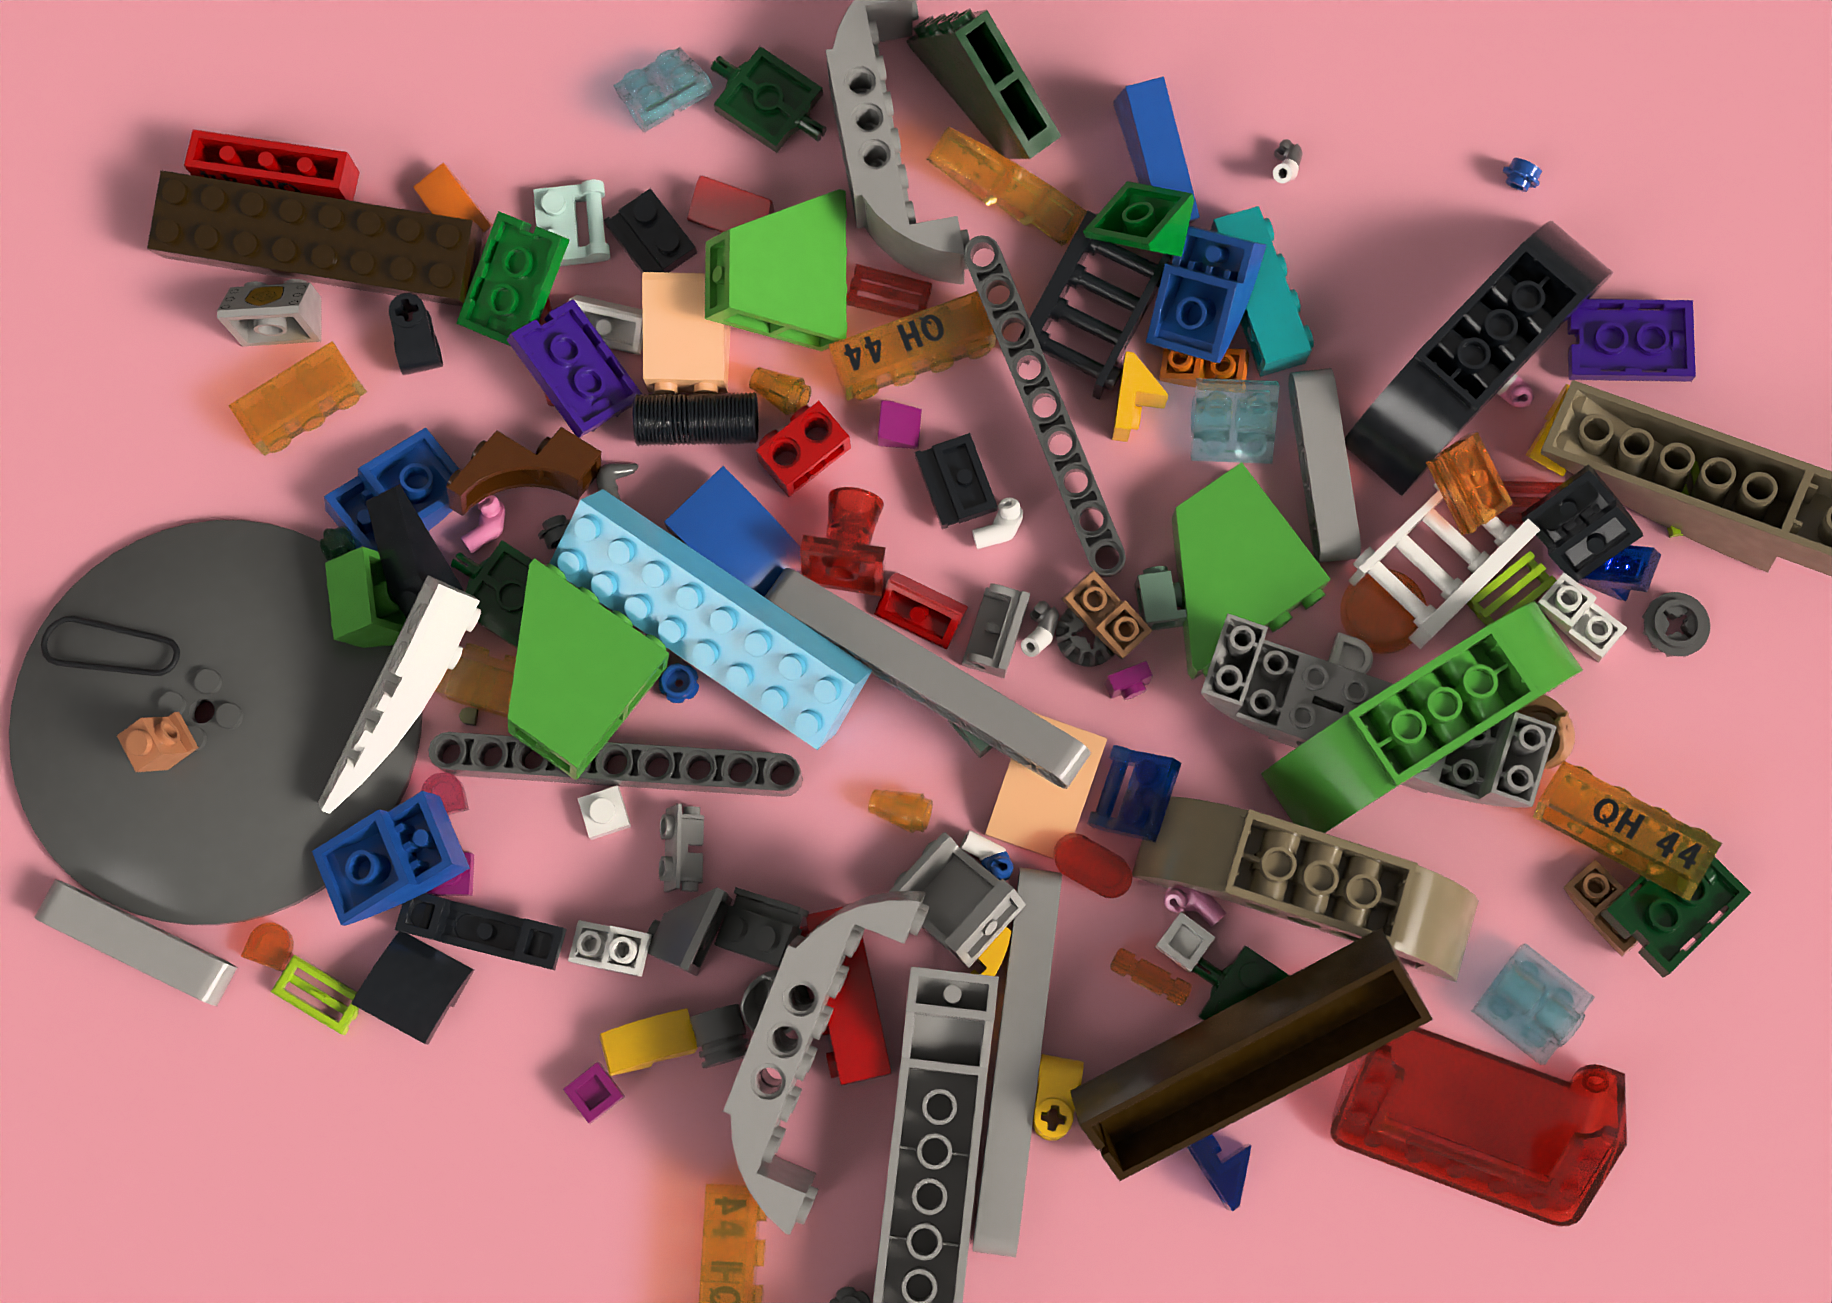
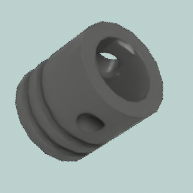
(720, 1035)

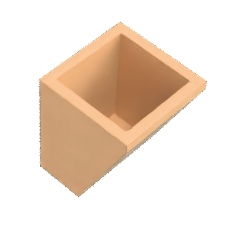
(679, 344)

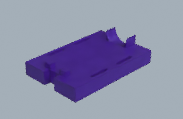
(1632, 341)
(574, 368)

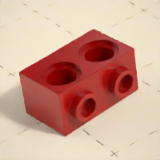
(811, 455)

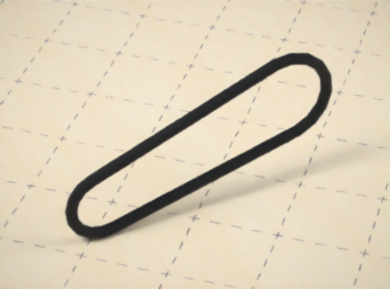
(176, 652)

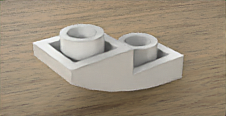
(1579, 618)
(610, 948)

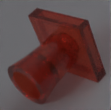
(846, 556)

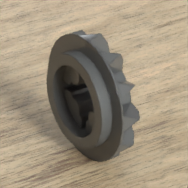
(1695, 625)
(1076, 647)

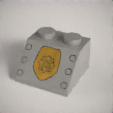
(272, 313)

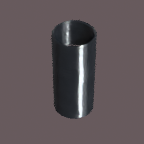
(703, 416)

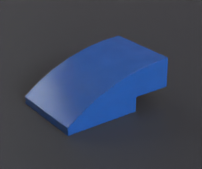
(1205, 294)
(416, 465)
(735, 532)
(390, 858)

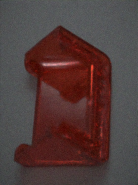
(1485, 1123)

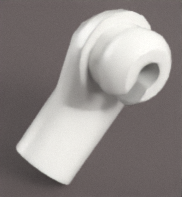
(1003, 527)

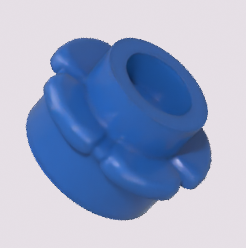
(1522, 174)
(676, 672)

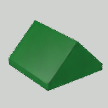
(1144, 219)

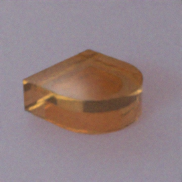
(270, 946)

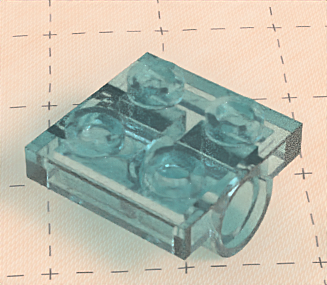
(662, 87)
(1234, 420)
(1533, 1004)

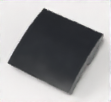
(1582, 524)
(412, 987)

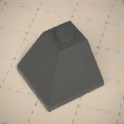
(689, 930)

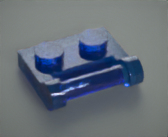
(1144, 798)

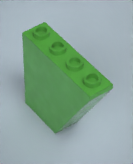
(783, 274)
(1238, 561)
(576, 671)

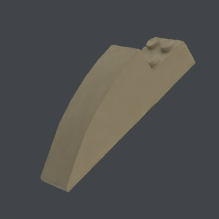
(1744, 499)

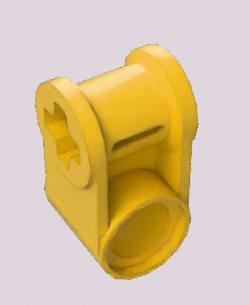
(1055, 1081)

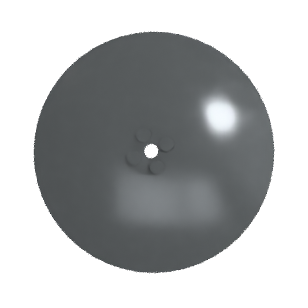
(240, 815)

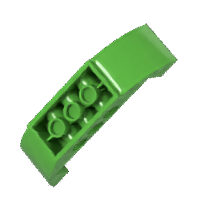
(1421, 719)

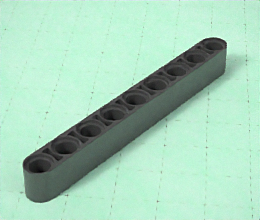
(1043, 386)
(639, 756)

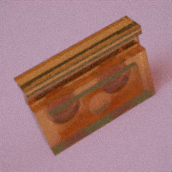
(1469, 483)

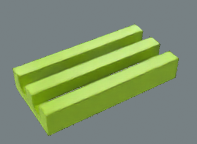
(1536, 571)
(349, 1013)

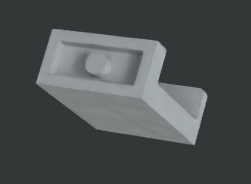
(964, 899)

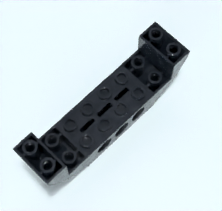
(1475, 355)

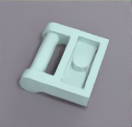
(557, 213)

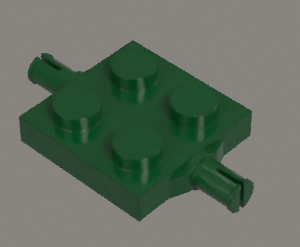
(768, 99)
(500, 587)
(1238, 981)

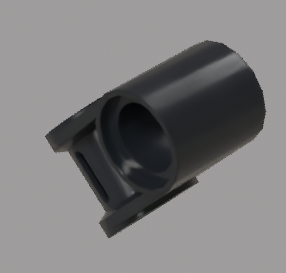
(414, 339)

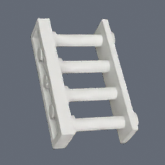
(1453, 591)

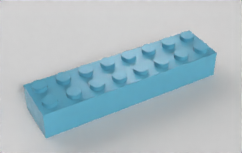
(710, 618)

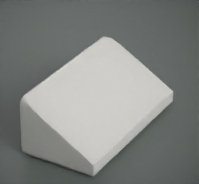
(617, 324)

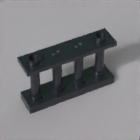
(1073, 274)

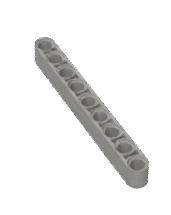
(933, 680)
(1017, 1064)

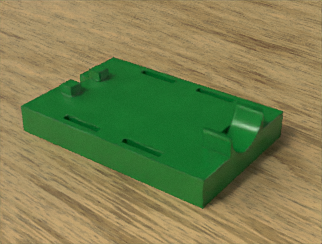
(512, 278)

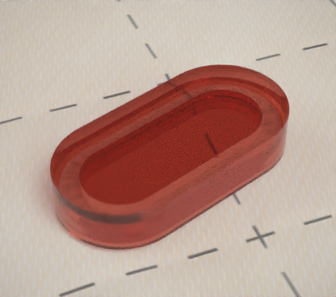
(1092, 865)

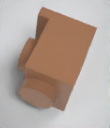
(157, 742)

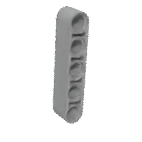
(1324, 465)
(136, 942)

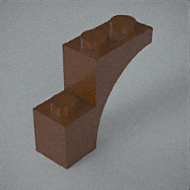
(502, 464)

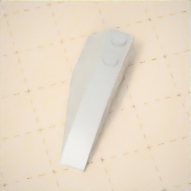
(405, 685)

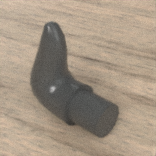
(608, 474)

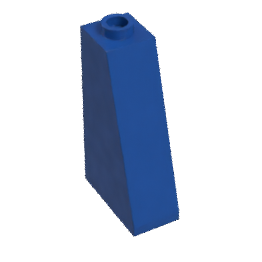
(1153, 137)

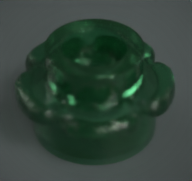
(336, 542)

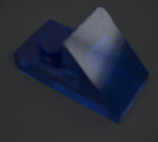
(1625, 572)
(1224, 1175)

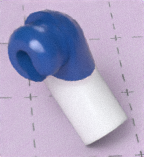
(991, 855)

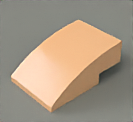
(1037, 812)

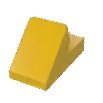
(1135, 389)

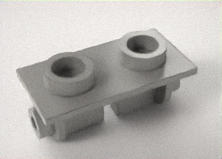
(678, 865)

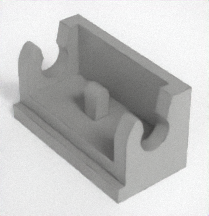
(996, 630)

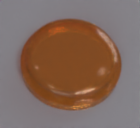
(1376, 616)

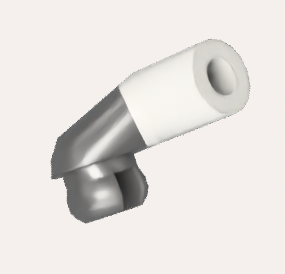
(1291, 158)
(1043, 634)

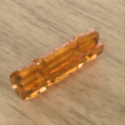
(1150, 977)

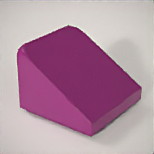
(899, 425)

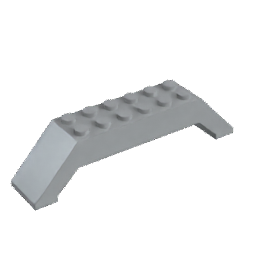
(936, 1137)

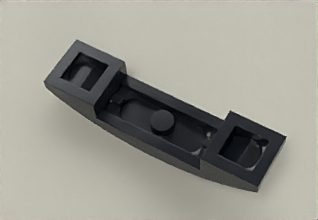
(482, 930)

